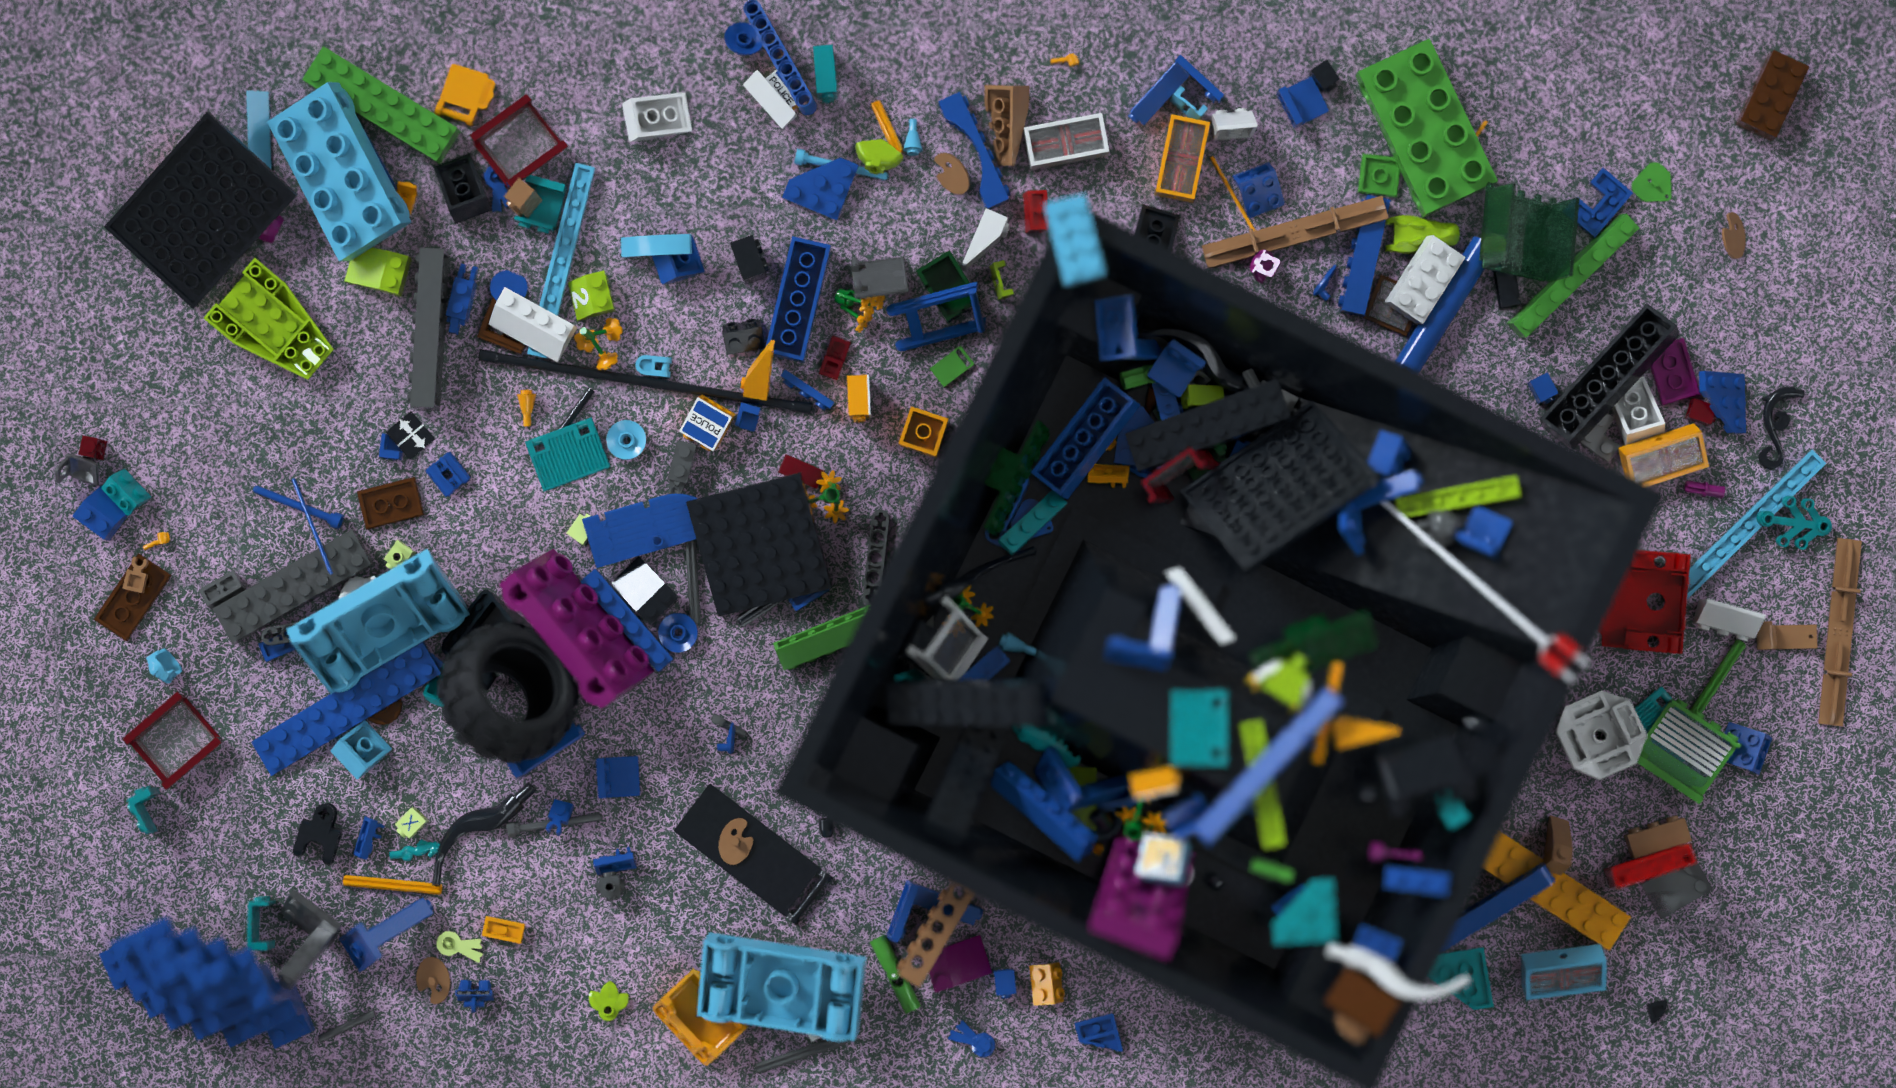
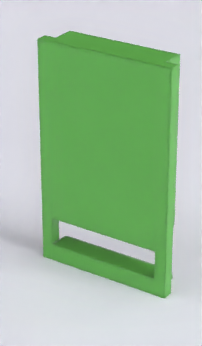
(950, 367)

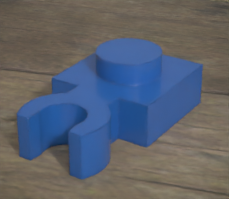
(559, 814)

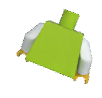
(1285, 682)

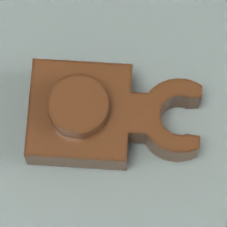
(135, 579)

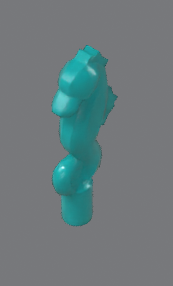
(422, 848)

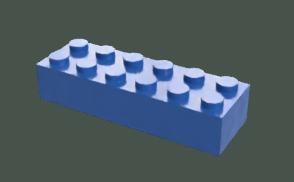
(798, 298)
(1085, 438)

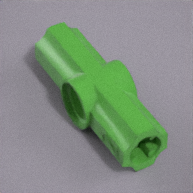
(1135, 377)

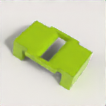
(995, 274)

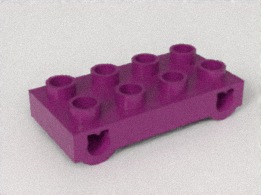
(576, 628)
(1135, 910)

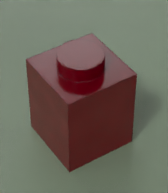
(1700, 412)

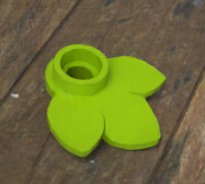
(608, 998)

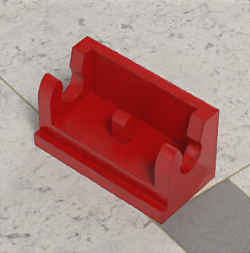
(1034, 211)

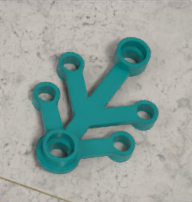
(1798, 522)

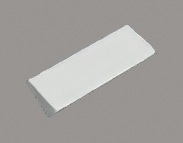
(770, 99)

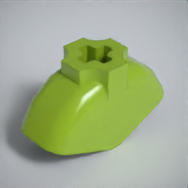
(878, 155)

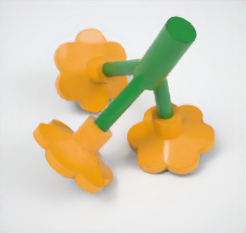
(587, 339)

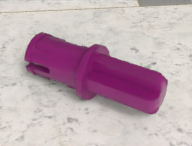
(1704, 489)

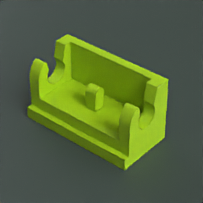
(1200, 395)

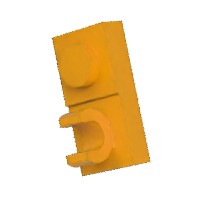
(1109, 473)

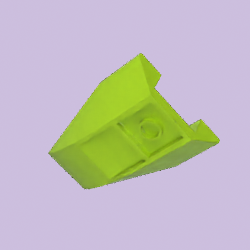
(270, 322)

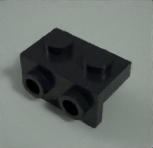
(743, 336)

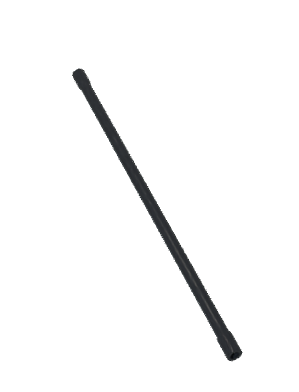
(495, 357)

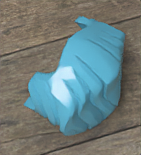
(163, 665)

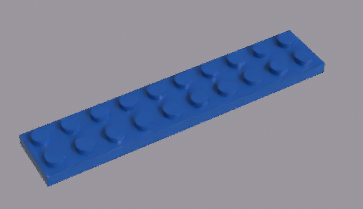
(345, 709)

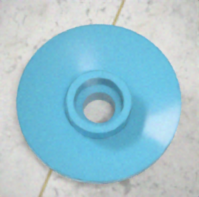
(624, 429)

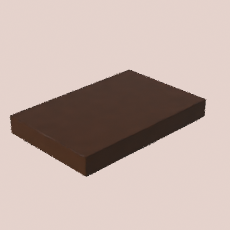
(390, 503)
(1362, 1001)

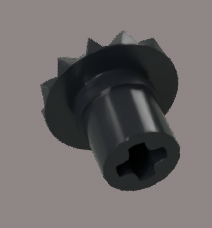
(1106, 826)

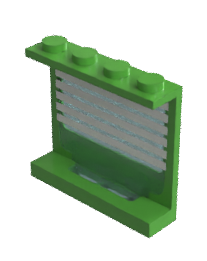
(1686, 749)

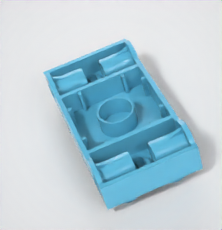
(339, 171)
(378, 622)
(781, 986)

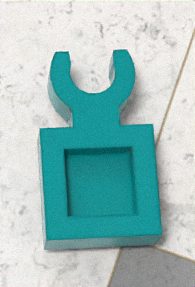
(1452, 812)

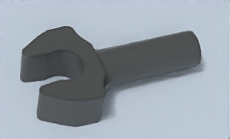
(726, 724)

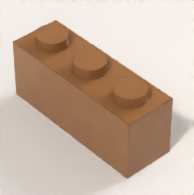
(522, 199)
(1657, 836)

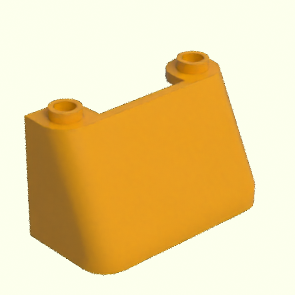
(701, 1037)

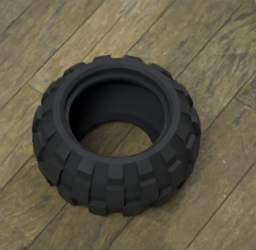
(538, 672)

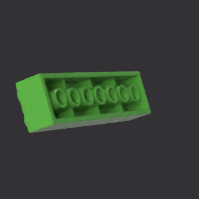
(385, 106)

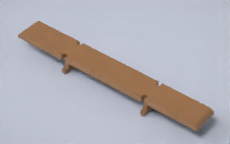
(1295, 232)
(1840, 632)

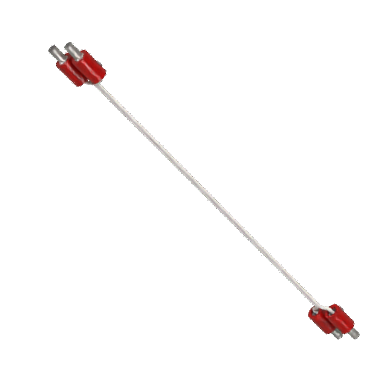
(1561, 642)

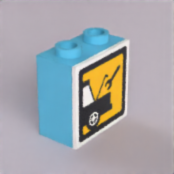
(1163, 860)

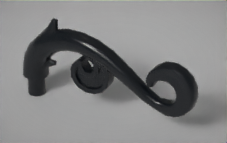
(1784, 420)

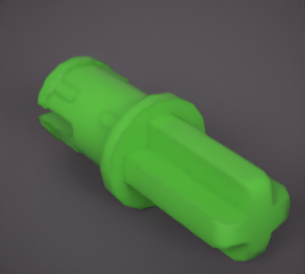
(1272, 870)

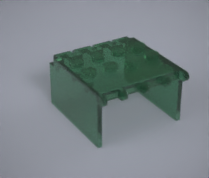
(1527, 234)

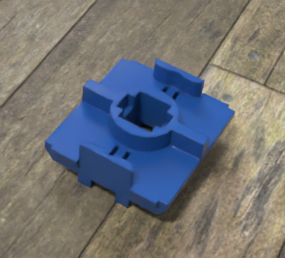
(459, 474)

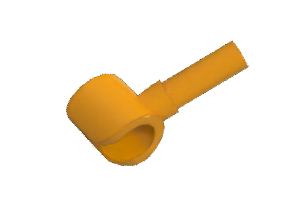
(1071, 58)
(163, 538)

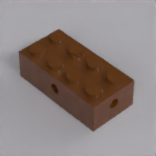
(1772, 95)

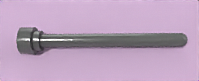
(515, 829)

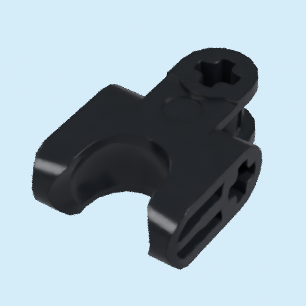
(319, 830)

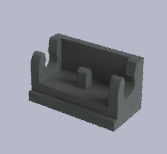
(222, 589)

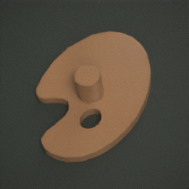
(953, 178)
(1734, 239)
(734, 848)
(430, 974)
(1350, 1027)

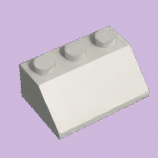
(1728, 619)

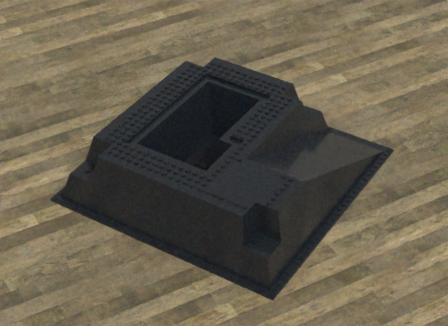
(1099, 577)

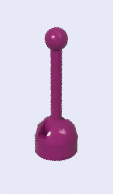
(1379, 851)

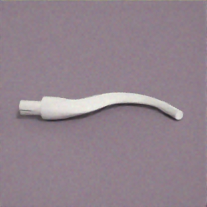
(1388, 975)

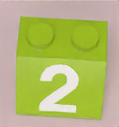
(591, 295)

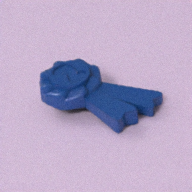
(499, 189)
(982, 1044)

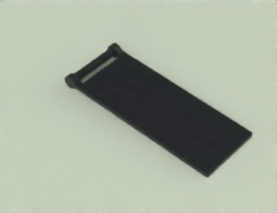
(772, 867)

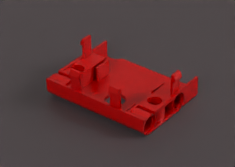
(1629, 617)

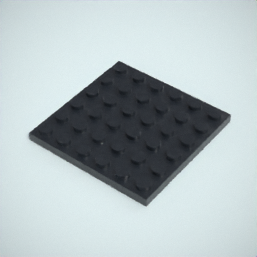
(759, 544)

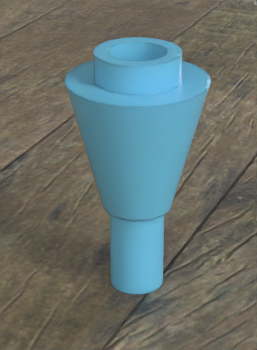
(912, 143)
(1011, 643)

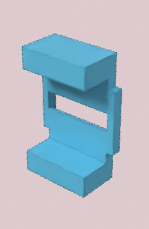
(1180, 102)

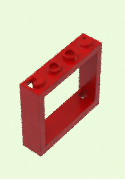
(1650, 866)

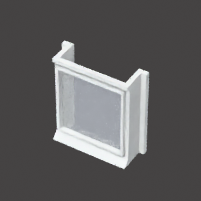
(952, 647)

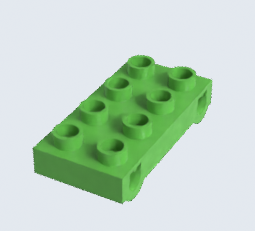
(1426, 128)

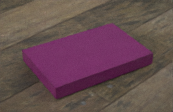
(1675, 374)

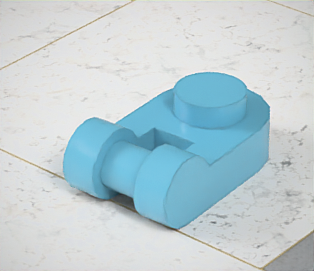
(647, 366)

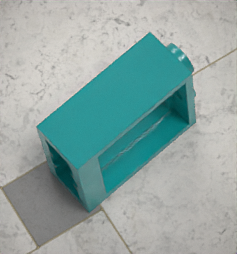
(825, 73)

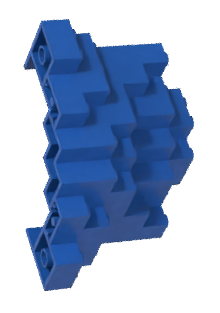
(205, 985)

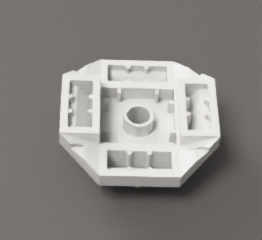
(1612, 717)

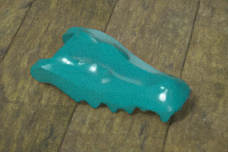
(1041, 741)

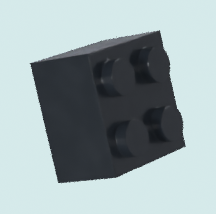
(748, 258)

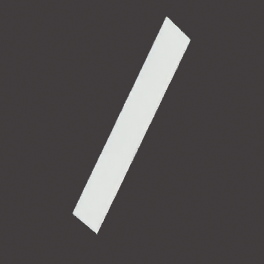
(1200, 605)

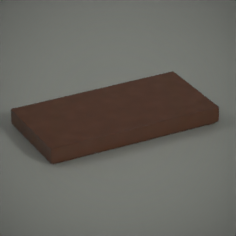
(127, 608)

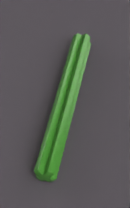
(1718, 676)

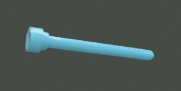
(803, 158)

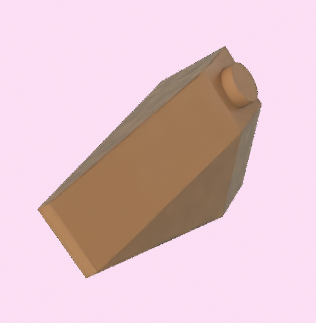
(1008, 112)

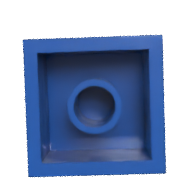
(1389, 455)

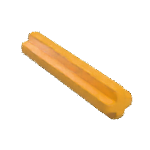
(886, 125)

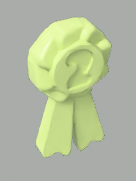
(450, 943)

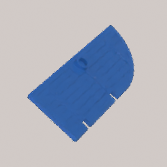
(639, 530)

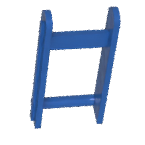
(919, 338)

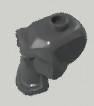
(1440, 528)

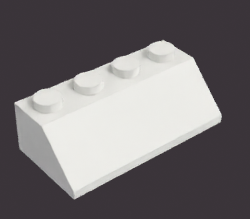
(531, 324)

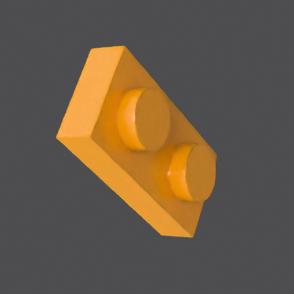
(503, 929)

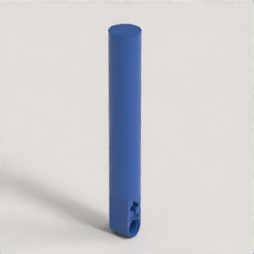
(1428, 334)

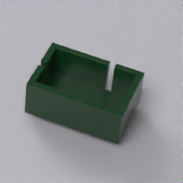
(942, 275)

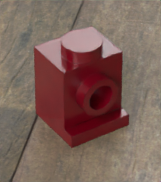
(92, 447)

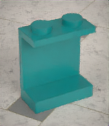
(548, 211)
(253, 924)

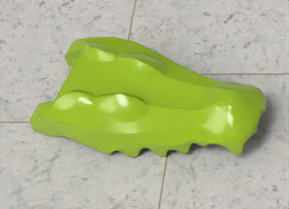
(1412, 230)

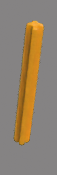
(1323, 732)
(391, 884)

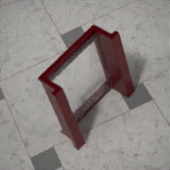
(517, 142)
(1158, 480)
(173, 739)

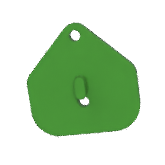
(1657, 188)

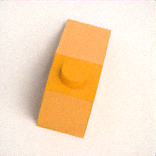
(758, 377)
(1354, 732)

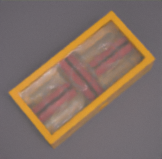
(1182, 158)
(1665, 455)

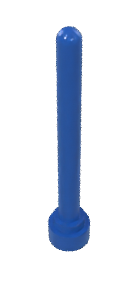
(334, 519)

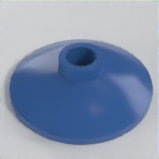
(741, 33)
(668, 636)

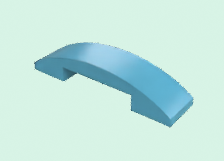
(656, 245)

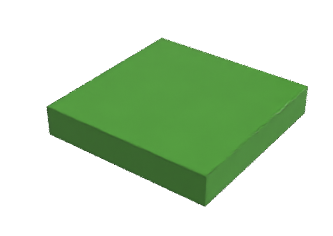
(1379, 176)

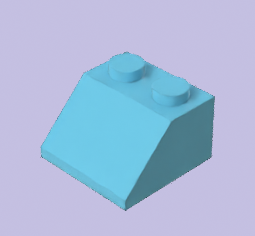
(360, 749)

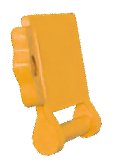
(467, 90)

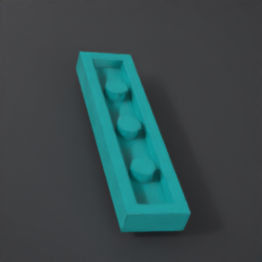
(1032, 522)

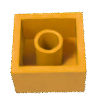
(923, 432)

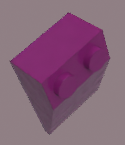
(959, 964)

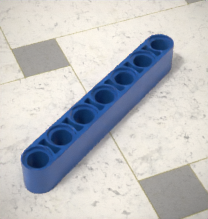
(783, 64)
(1500, 902)

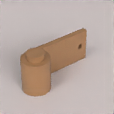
(1786, 636)

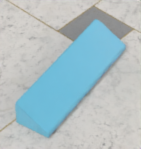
(258, 129)

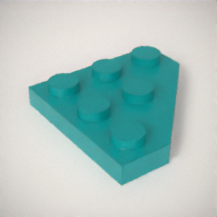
(1309, 916)
(1467, 963)

